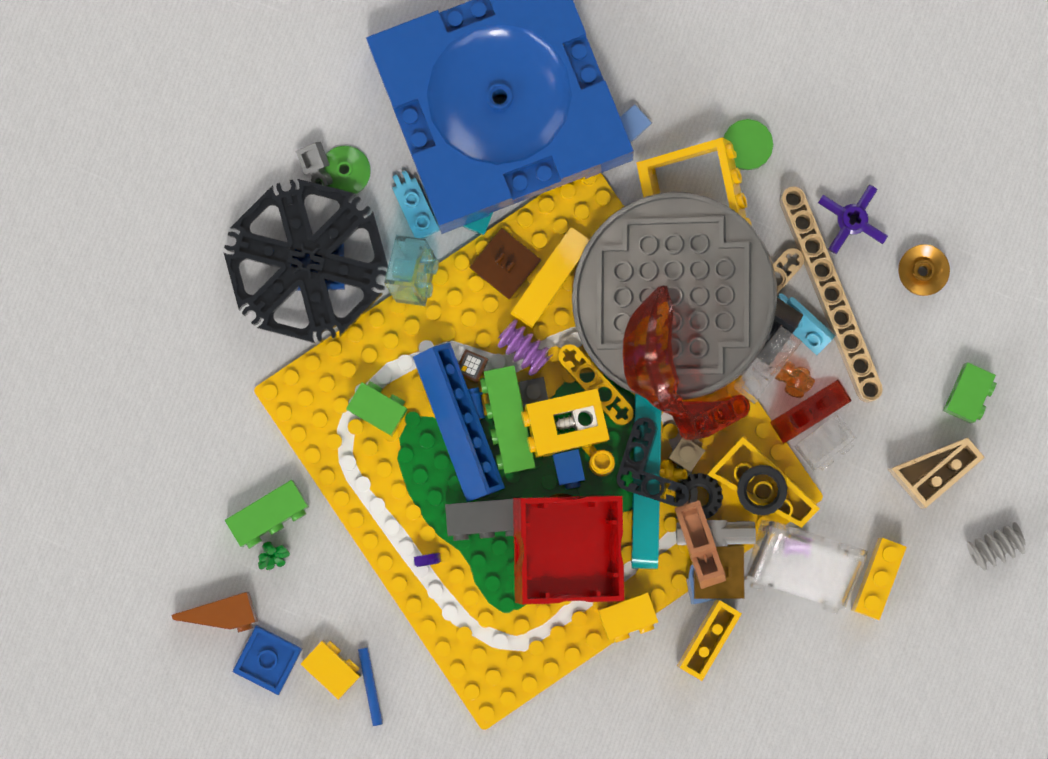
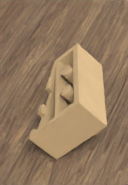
(936, 471)

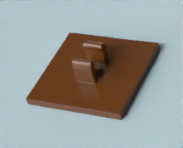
(505, 263)

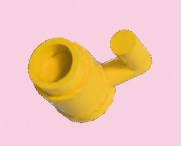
(600, 462)

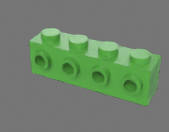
(506, 410)

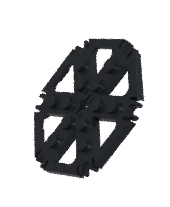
(322, 243)

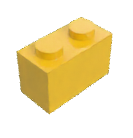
(628, 616)
(331, 669)

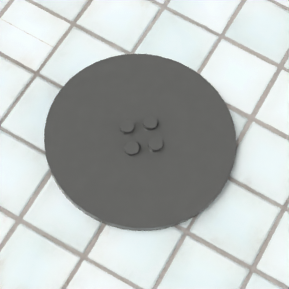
(714, 275)

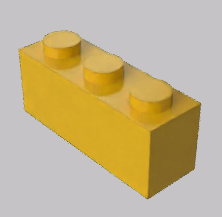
(879, 578)
(709, 639)

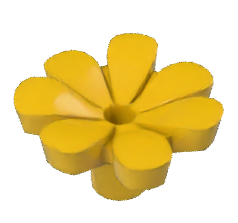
(671, 472)

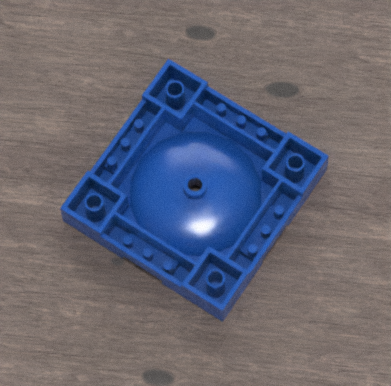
(489, 154)

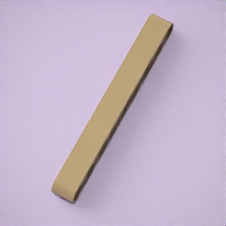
(831, 281)

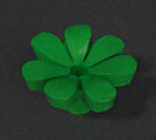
(272, 556)

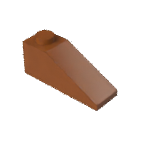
(225, 613)

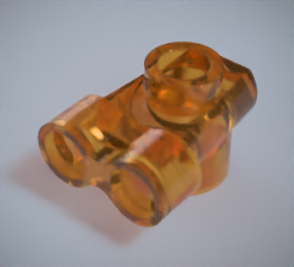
(796, 378)

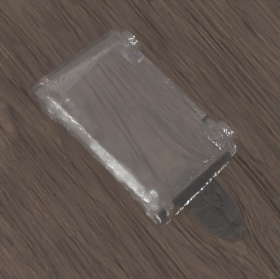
(804, 565)

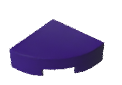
(429, 559)

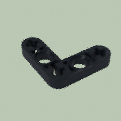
(638, 468)

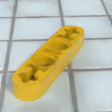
(598, 382)

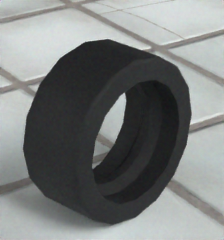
(760, 509)

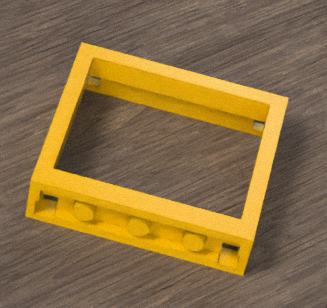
(726, 153)

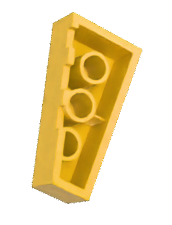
(762, 488)

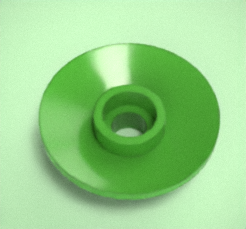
(358, 165)

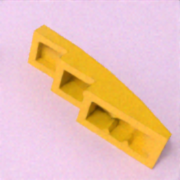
(550, 278)

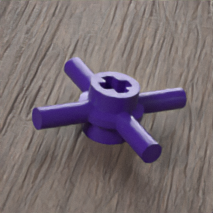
(843, 220)

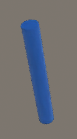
(370, 686)

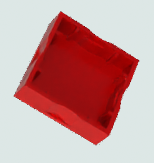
(568, 549)

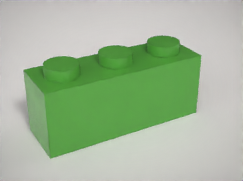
(267, 514)

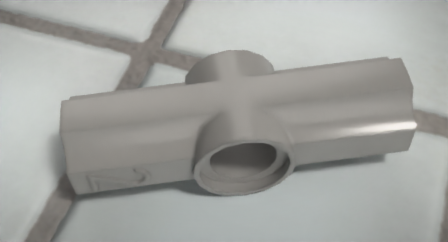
(726, 532)

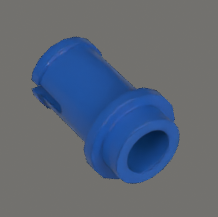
(476, 399)

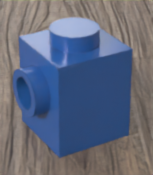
(569, 469)

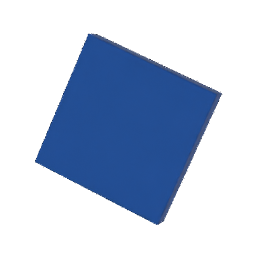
(267, 660)

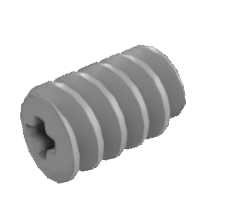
(998, 546)

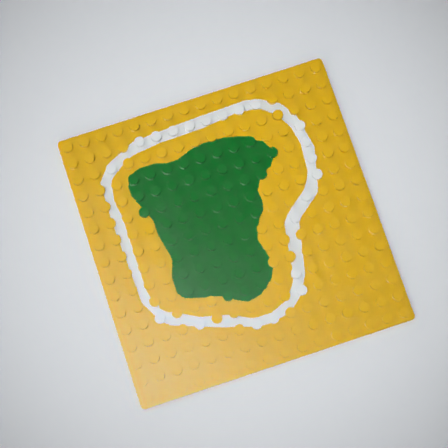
(397, 486)

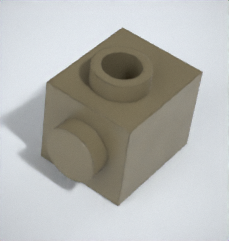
(687, 454)

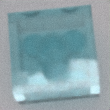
(411, 270)

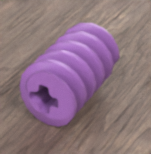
(523, 348)

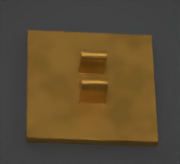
(733, 565)

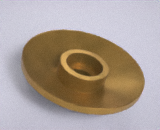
(935, 263)

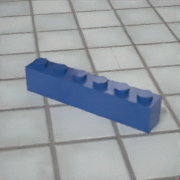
(458, 422)

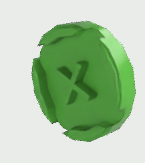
(751, 142)

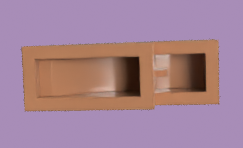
(700, 544)

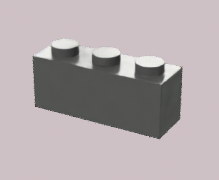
(479, 518)

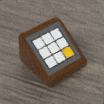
(472, 365)

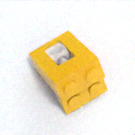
(543, 430)

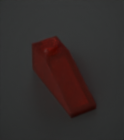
(810, 411)

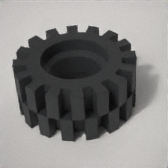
(712, 488)

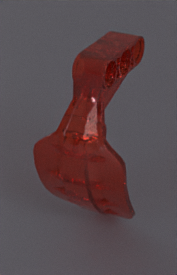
(653, 375)

